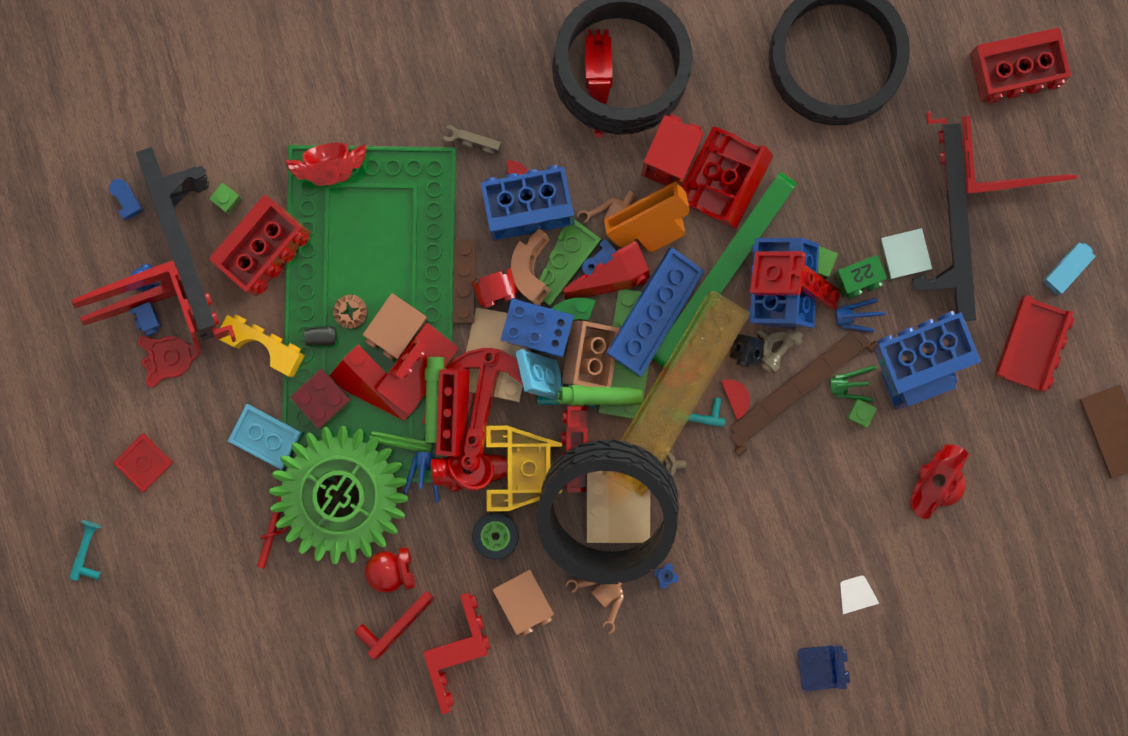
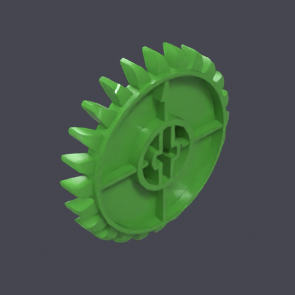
(353, 460)

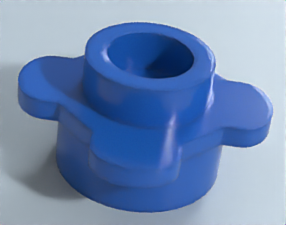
(672, 577)

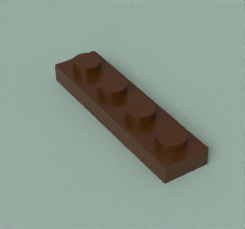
(463, 275)

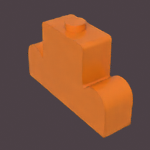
(651, 220)

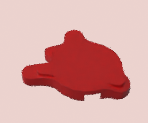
(166, 358)

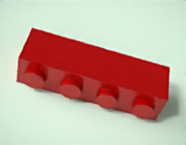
(452, 411)

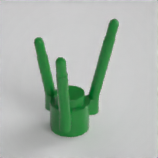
(839, 386)

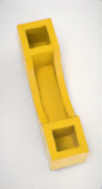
(282, 357)

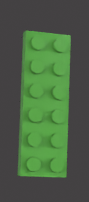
(622, 376)

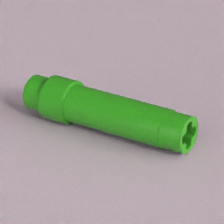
(579, 395)
(431, 408)

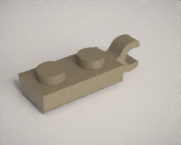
(470, 140)

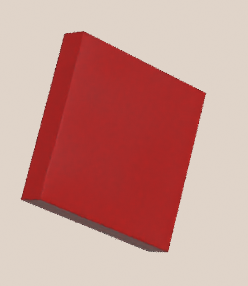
(142, 462)

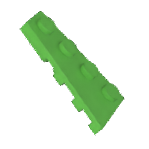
(571, 250)

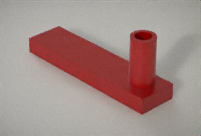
(379, 647)

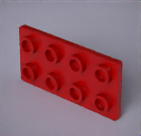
(406, 380)

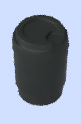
(321, 336)

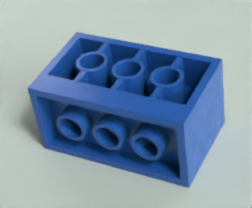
(524, 216)
(785, 310)
(939, 359)
(922, 392)

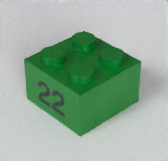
(860, 276)

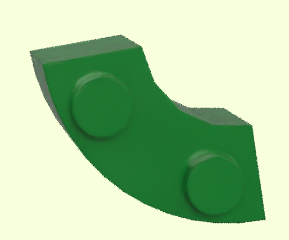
(579, 307)

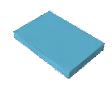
(539, 374)
(264, 436)

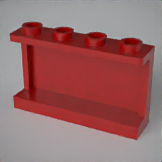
(1034, 344)

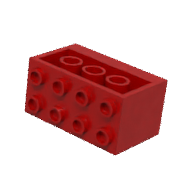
(1015, 53)
(672, 151)
(243, 254)

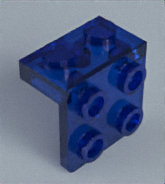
(823, 667)

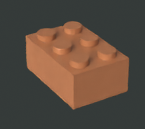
(586, 356)

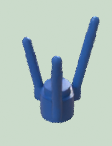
(846, 316)
(422, 462)

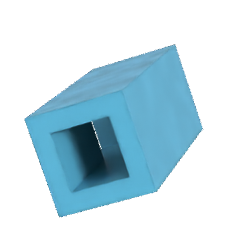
(1069, 268)

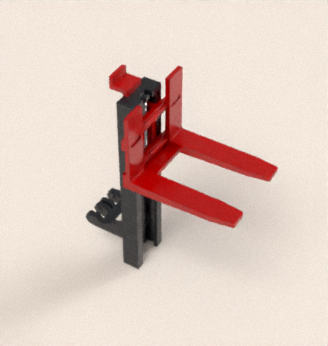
(957, 185)
(165, 194)

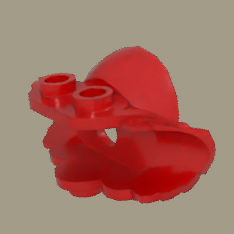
(327, 163)
(450, 475)
(928, 497)

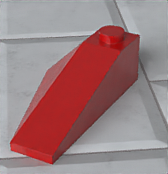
(621, 273)
(361, 377)

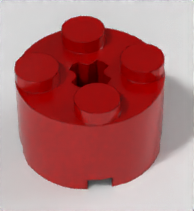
(495, 287)

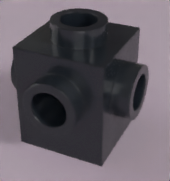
(746, 350)

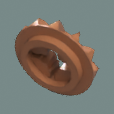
(358, 316)

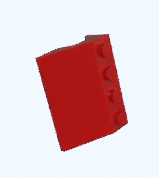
(725, 176)

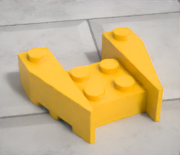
(526, 466)

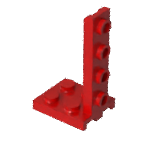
(787, 275)

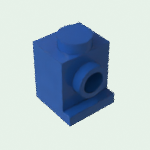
(146, 318)

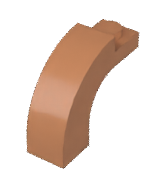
(523, 267)

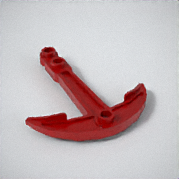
(484, 394)

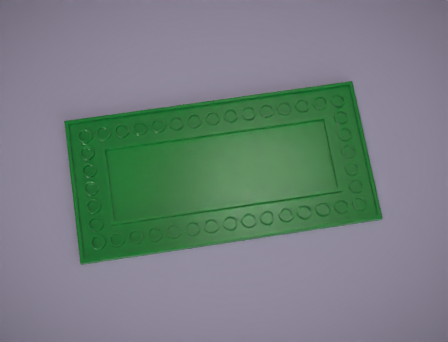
(368, 239)

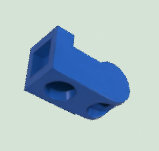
(127, 199)
(603, 257)

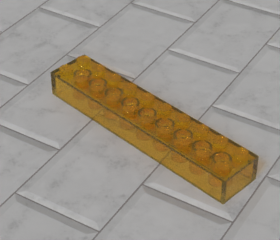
(683, 381)

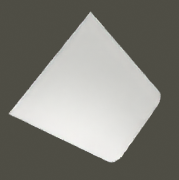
(856, 594)

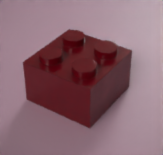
(320, 399)

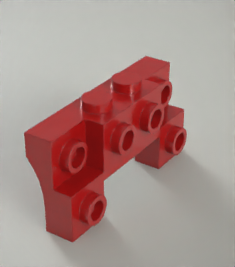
(575, 434)

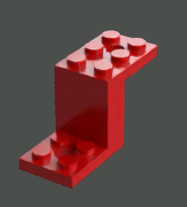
(456, 652)

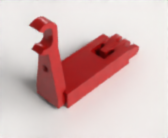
(598, 67)

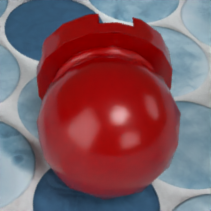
(388, 571)

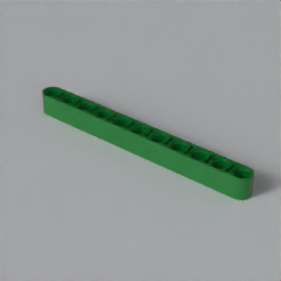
(729, 261)

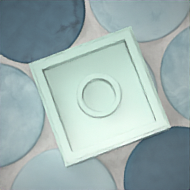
(906, 253)

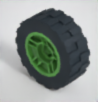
(495, 548)

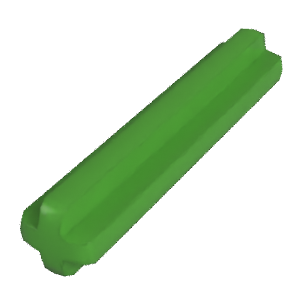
(402, 442)

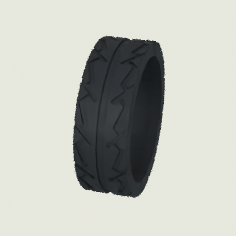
(816, 111)
(614, 119)
(598, 565)

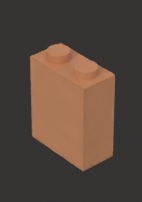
(394, 327)
(523, 603)

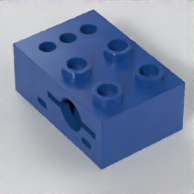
(537, 328)

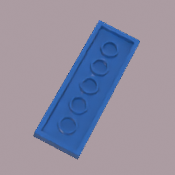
(655, 312)

